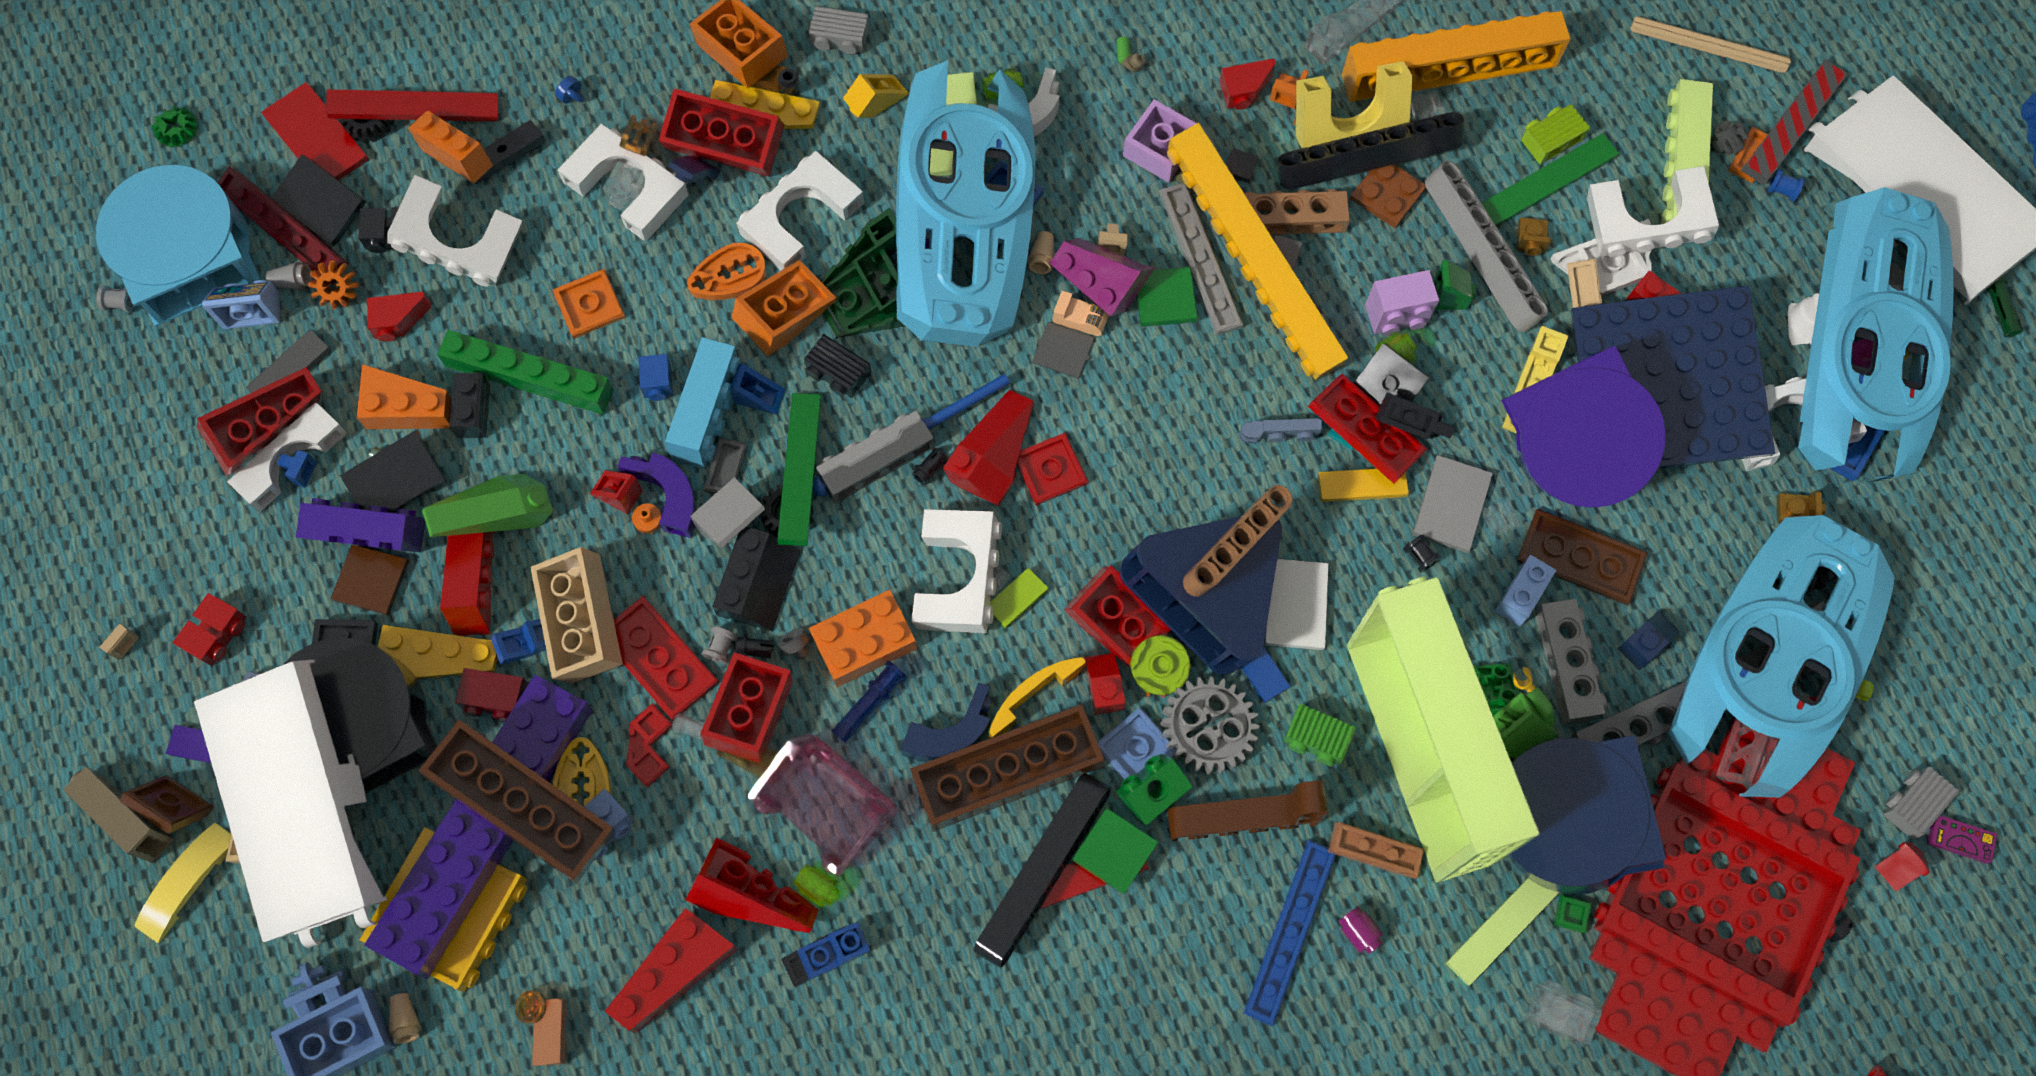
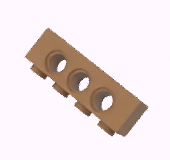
(1305, 220)

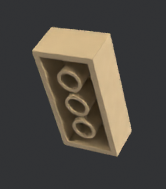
(576, 615)

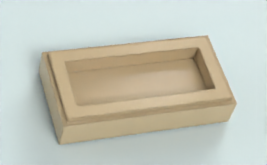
(1584, 283)

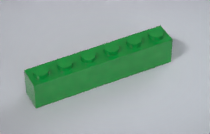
(526, 372)

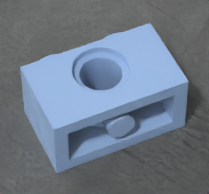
(1525, 590)

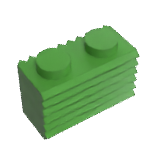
(1319, 735)

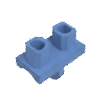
(302, 998)

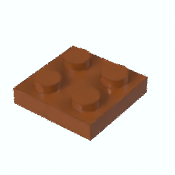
(1388, 193)

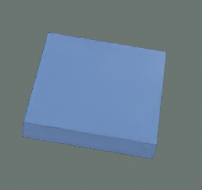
(1133, 743)

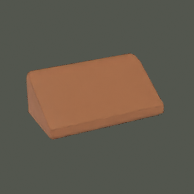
(550, 1035)

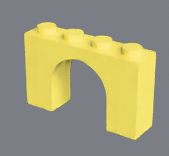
(1388, 108)

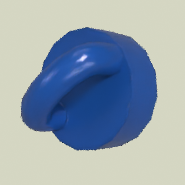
(569, 89)

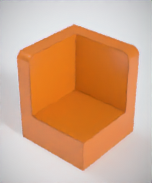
(1285, 89)

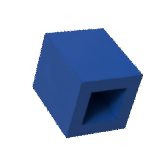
(655, 376)

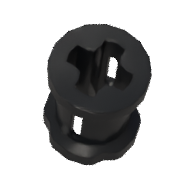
(1421, 553)

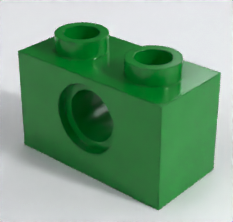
(1170, 786)

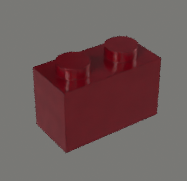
(489, 693)

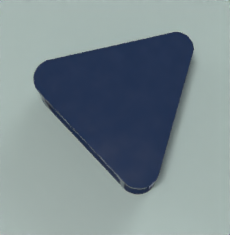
(1230, 619)

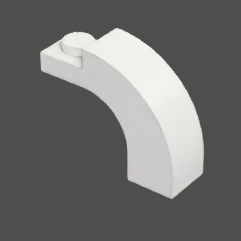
(1045, 104)

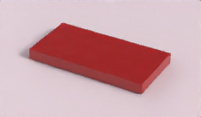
(306, 130)
(1353, 418)
(661, 659)

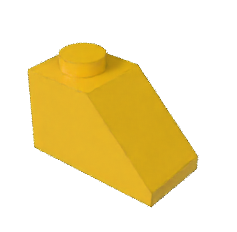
(873, 94)

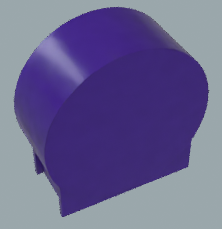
(1588, 432)

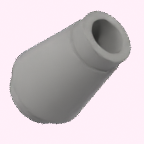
(290, 276)

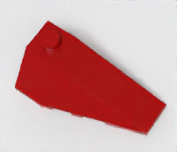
(989, 454)
(737, 890)

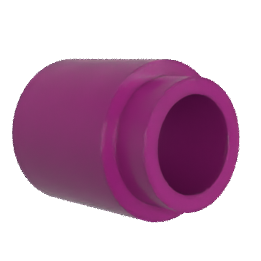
(1361, 930)

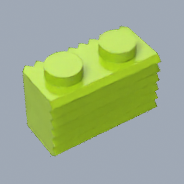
(1555, 133)

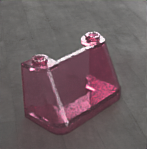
(824, 800)

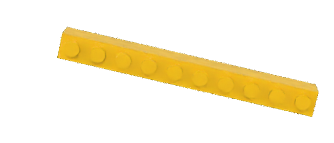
(1256, 251)

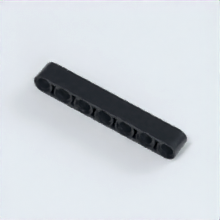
(1371, 150)
(1042, 870)

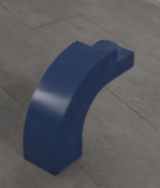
(929, 744)

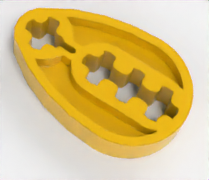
(592, 767)

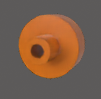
(646, 518)

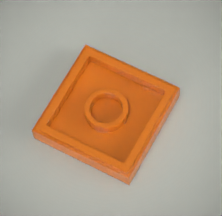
(588, 303)

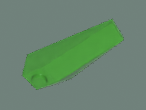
(491, 506)

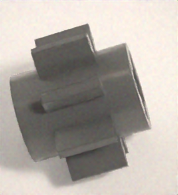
(1729, 137)

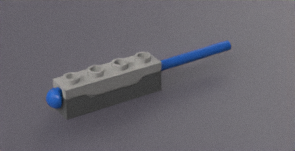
(888, 448)

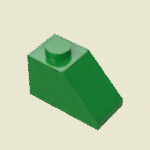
(1453, 287)

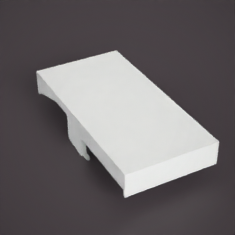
(1904, 146)
(288, 803)

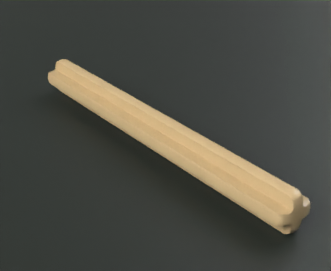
(1710, 44)

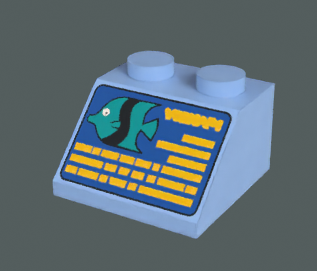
(244, 304)

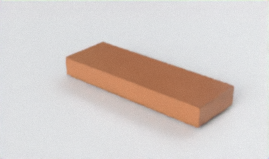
(1376, 850)

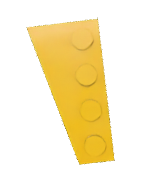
(792, 110)
(437, 653)

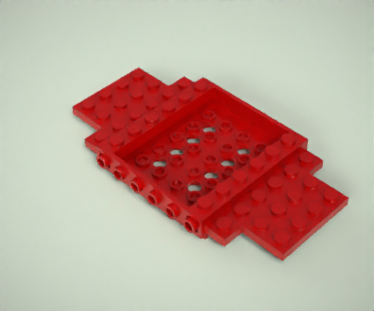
(1678, 983)

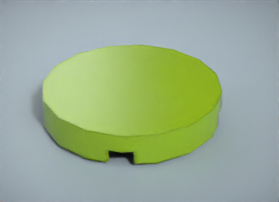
(1160, 665)

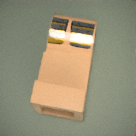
(1079, 315)

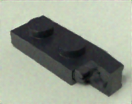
(1412, 417)

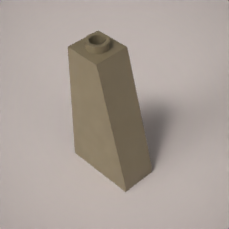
(119, 822)

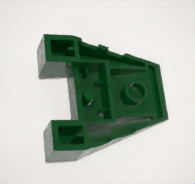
(866, 281)

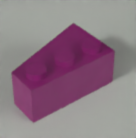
(1101, 275)

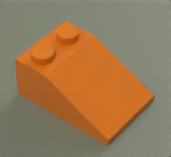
(781, 307)

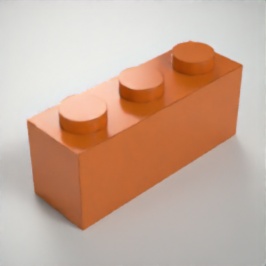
(450, 146)

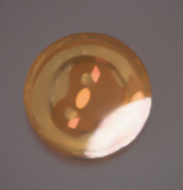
(530, 1006)

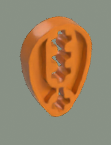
(719, 287)

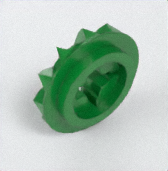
(175, 136)

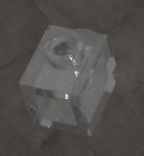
(623, 185)

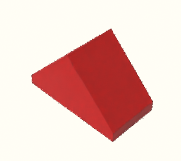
(617, 490)

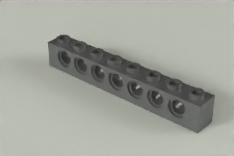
(1644, 714)

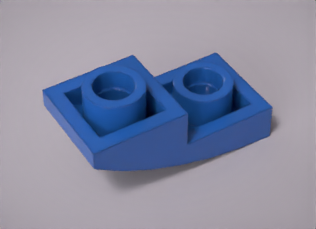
(833, 950)

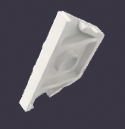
(1613, 272)

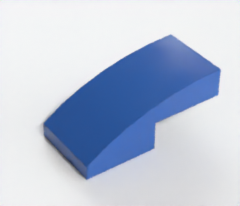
(519, 642)

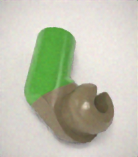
(1126, 58)

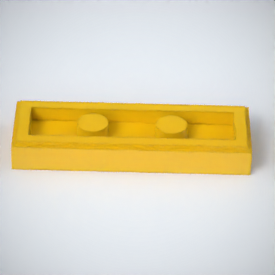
(1359, 485)

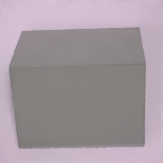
(726, 513)

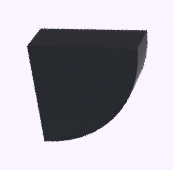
(1842, 928)

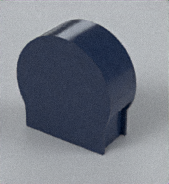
(1589, 815)

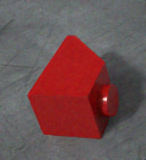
(1245, 82)
(395, 314)
(1105, 684)

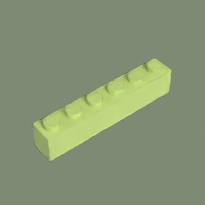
(1689, 134)

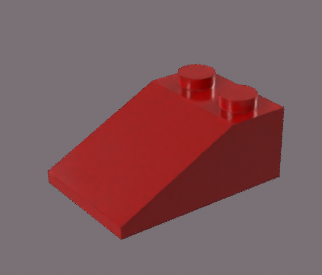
(1114, 614)

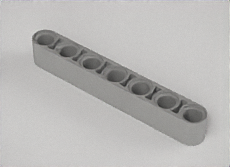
(1486, 246)

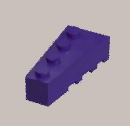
(360, 527)

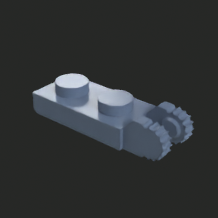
(1280, 429)

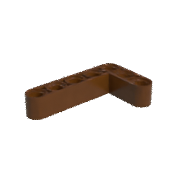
(1302, 806)

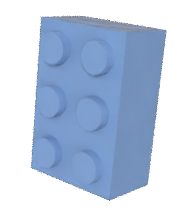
(334, 1037)

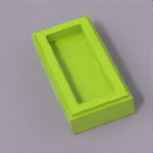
(1017, 598)

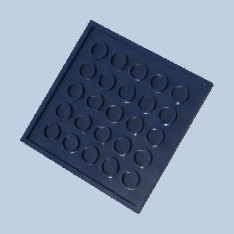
(1697, 363)

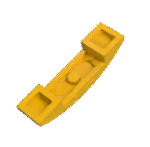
(1061, 671)

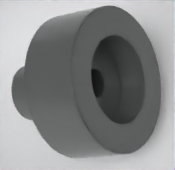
(794, 642)

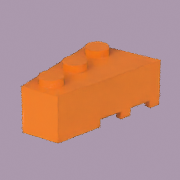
(400, 402)

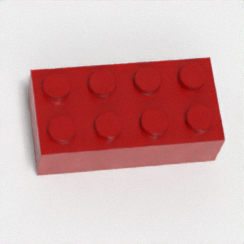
(721, 132)

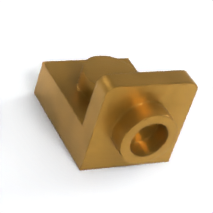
(1532, 236)
(1799, 505)

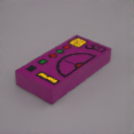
(1962, 839)

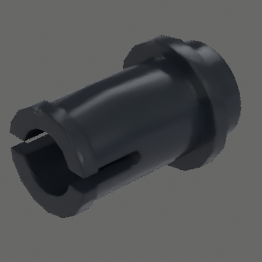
(789, 81)
(930, 465)
(754, 647)

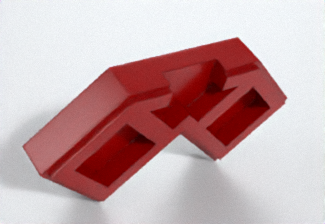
(642, 734)

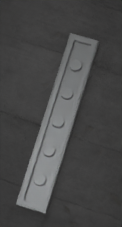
(1200, 259)

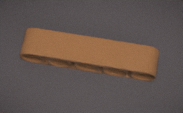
(1229, 549)

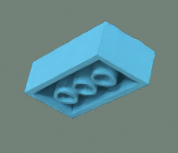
(703, 404)

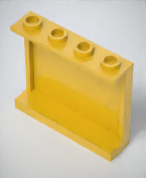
(477, 933)

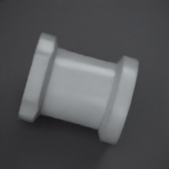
(113, 298)
(719, 645)

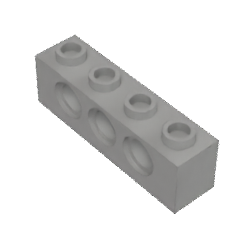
(1571, 706)

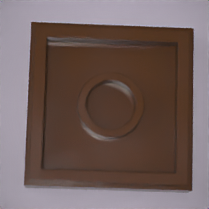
(369, 580)
(166, 804)

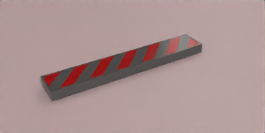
(1794, 122)

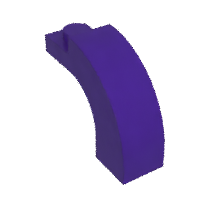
(679, 495)

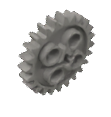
(1196, 702)

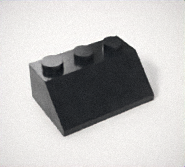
(756, 579)

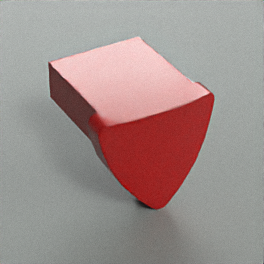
(1903, 865)

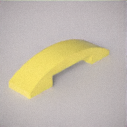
(1540, 362)
(181, 882)

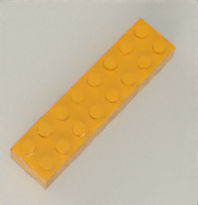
(1461, 53)

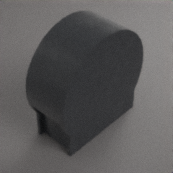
(370, 708)

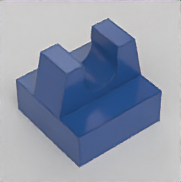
(297, 468)

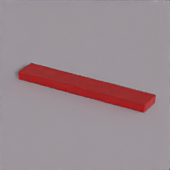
(411, 105)

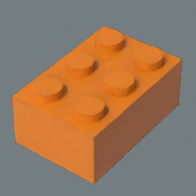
(739, 40)
(863, 638)

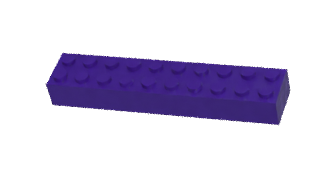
(466, 846)

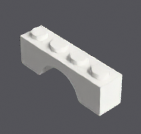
(260, 477)

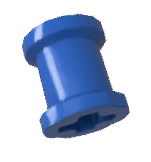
(1786, 185)

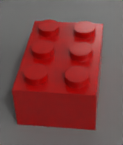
(747, 708)

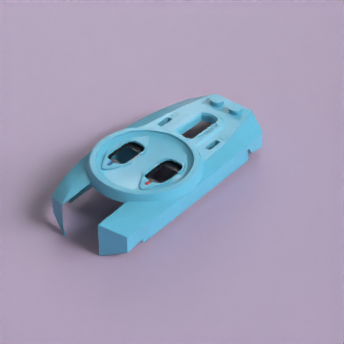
(962, 208)
(1863, 304)
(1797, 638)

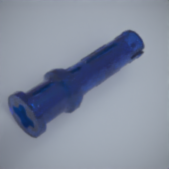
(878, 690)

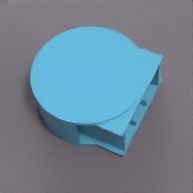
(173, 239)

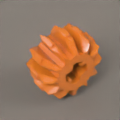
(338, 295)

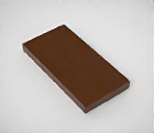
(1584, 556)

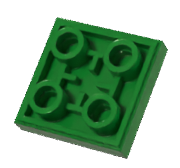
(1167, 298)
(1497, 685)
(1115, 851)

